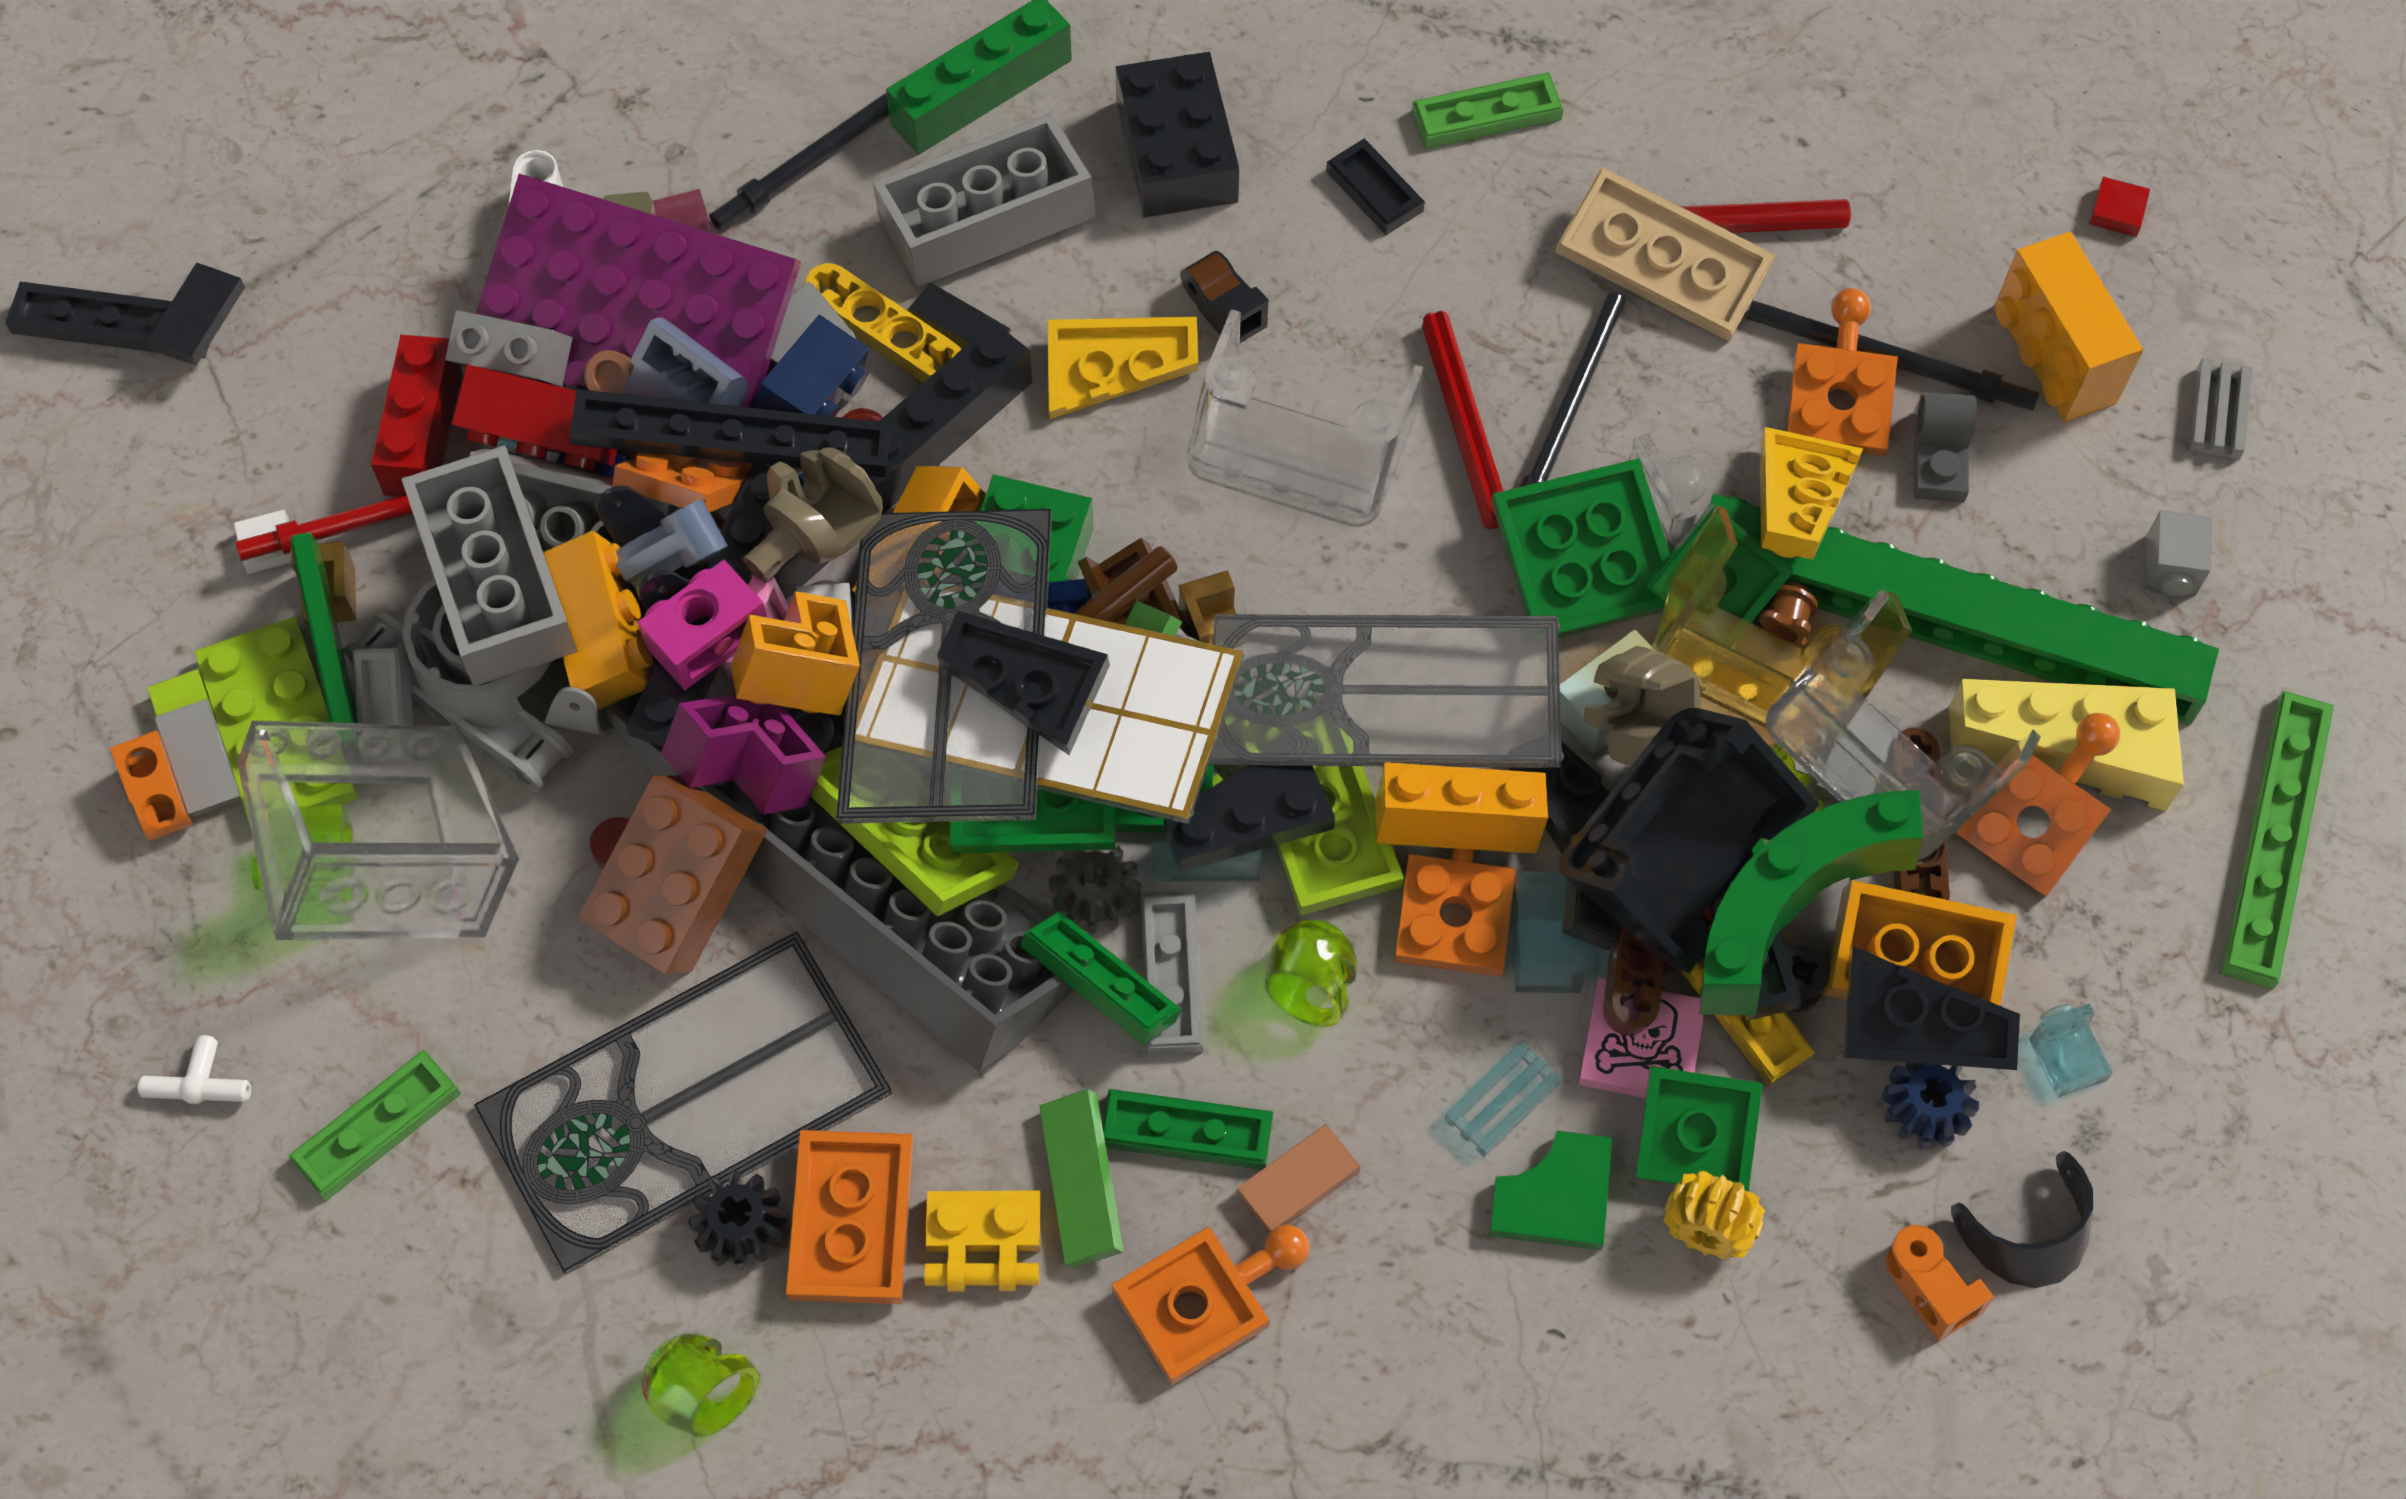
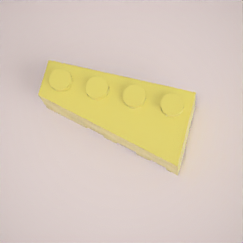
(2142, 766)

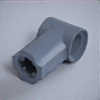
(680, 541)

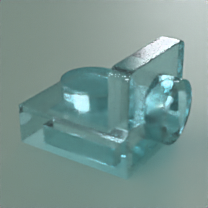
(2069, 1049)

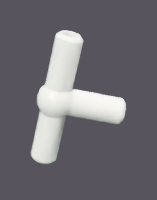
(196, 1084)

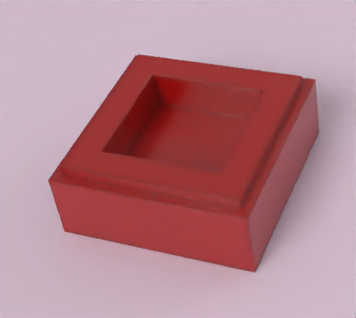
(2119, 206)

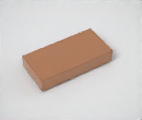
(1298, 1179)

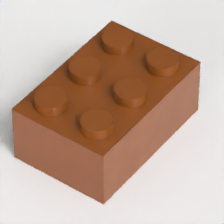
(672, 874)

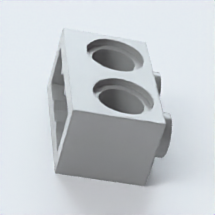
(509, 347)

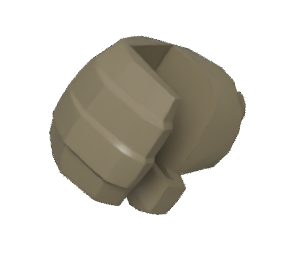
(820, 518)
(1648, 695)

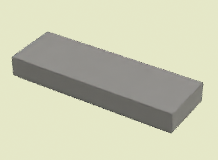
(1173, 968)

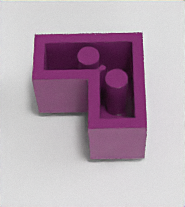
(744, 743)

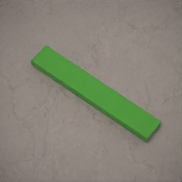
(2277, 840)

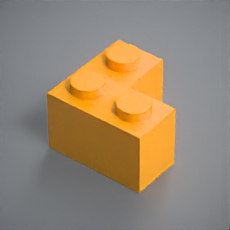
(798, 660)

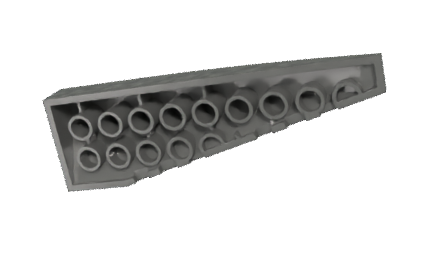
(949, 972)

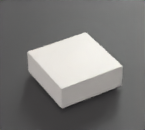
(258, 526)

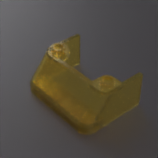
(1735, 660)

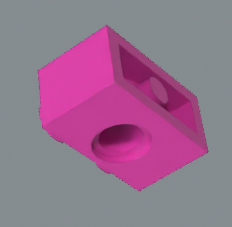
(696, 650)

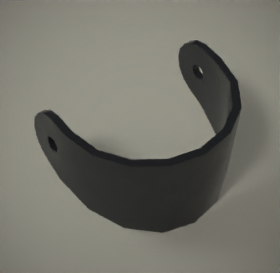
(629, 520)
(2033, 1263)

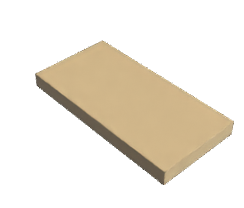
(1665, 254)

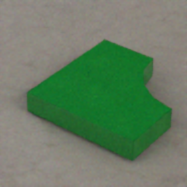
(1560, 1197)

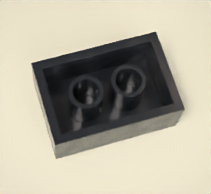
(1177, 134)

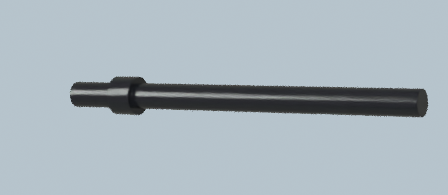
(757, 193)
(1985, 385)
(1575, 391)

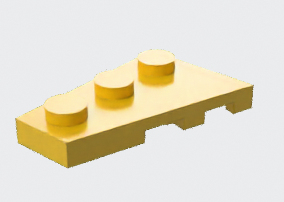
(1115, 357)

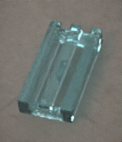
(1472, 1130)

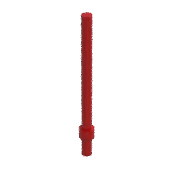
(323, 527)

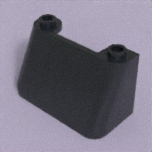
(1683, 829)

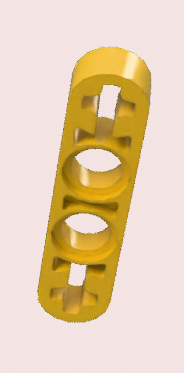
(890, 321)

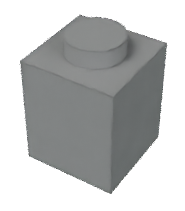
(2178, 553)

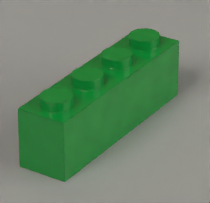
(979, 74)

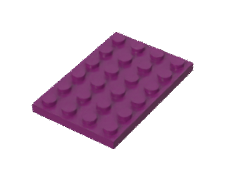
(612, 269)

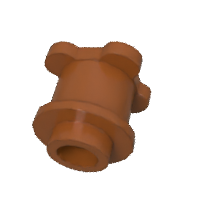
(1790, 613)

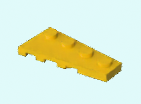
(1801, 489)

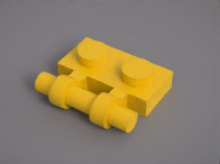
(983, 1223)

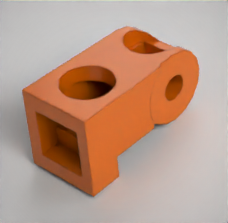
(151, 785)
(1932, 1282)

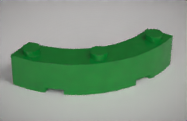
(1786, 875)

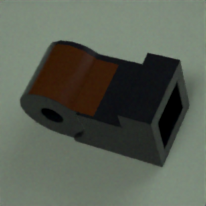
(1218, 289)

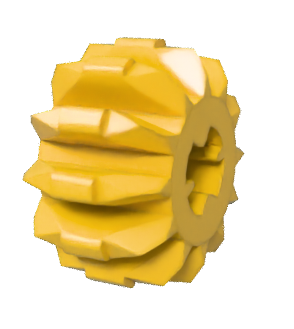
(1714, 1215)

